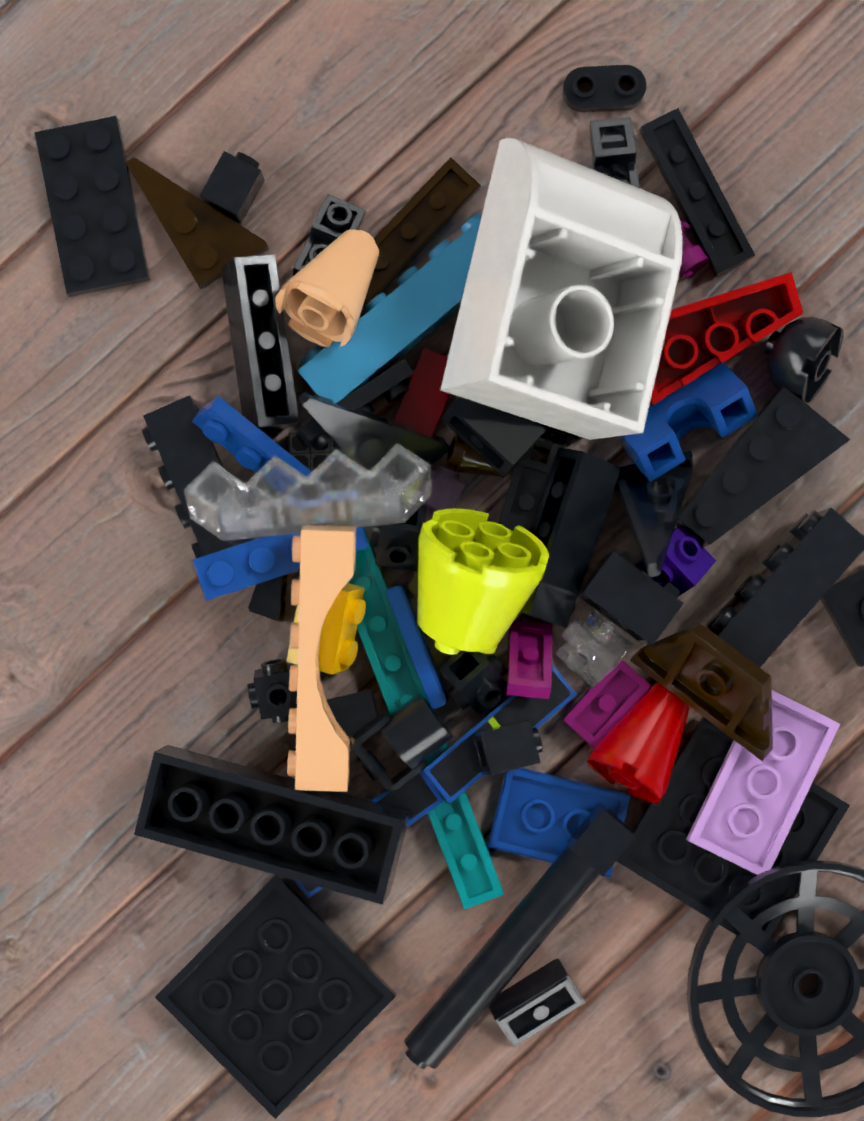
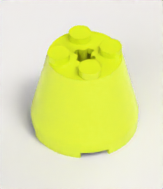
(474, 579)

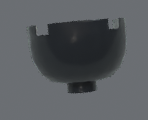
(802, 354)

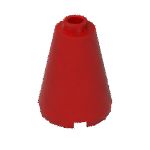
(643, 745)

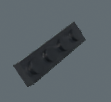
(696, 192)

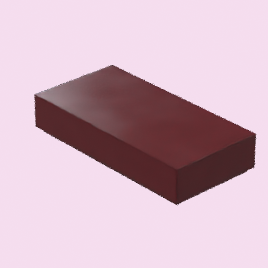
(424, 400)

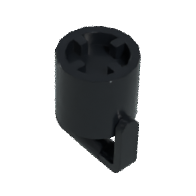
(413, 733)

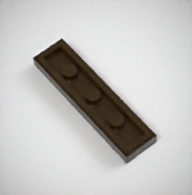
(420, 222)

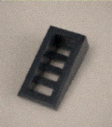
(269, 599)

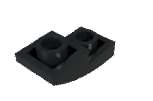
(331, 221)

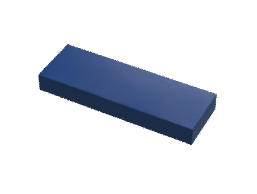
(417, 646)

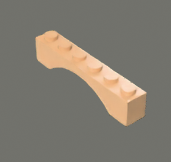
(321, 743)

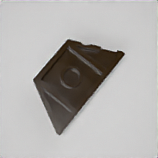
(714, 683)

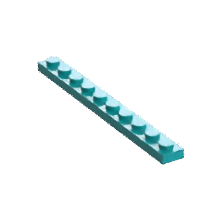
(399, 682)

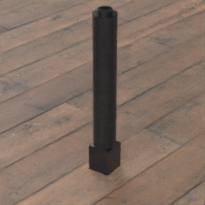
(588, 854)

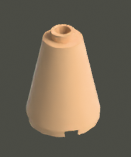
(331, 290)

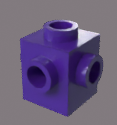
(684, 562)

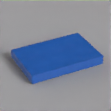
(543, 811)

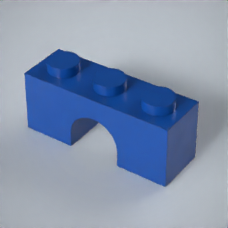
(710, 401)

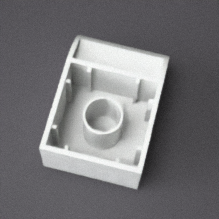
(565, 296)

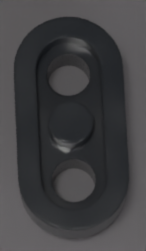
(605, 91)

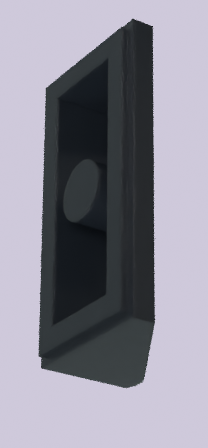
(535, 1002)

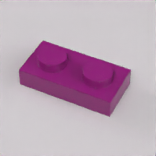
(529, 659)
(606, 703)

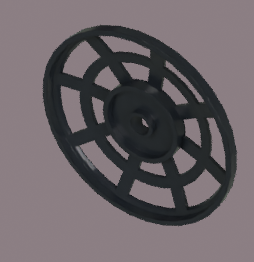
(778, 990)

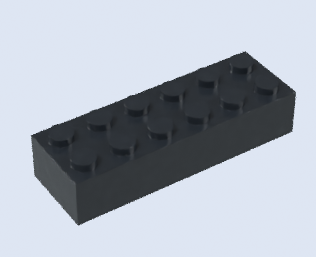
(271, 826)

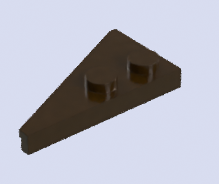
(198, 231)

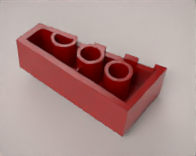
(719, 328)

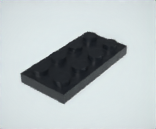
(92, 206)

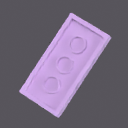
(758, 799)

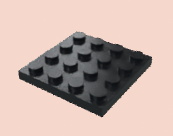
(700, 876)
(276, 996)

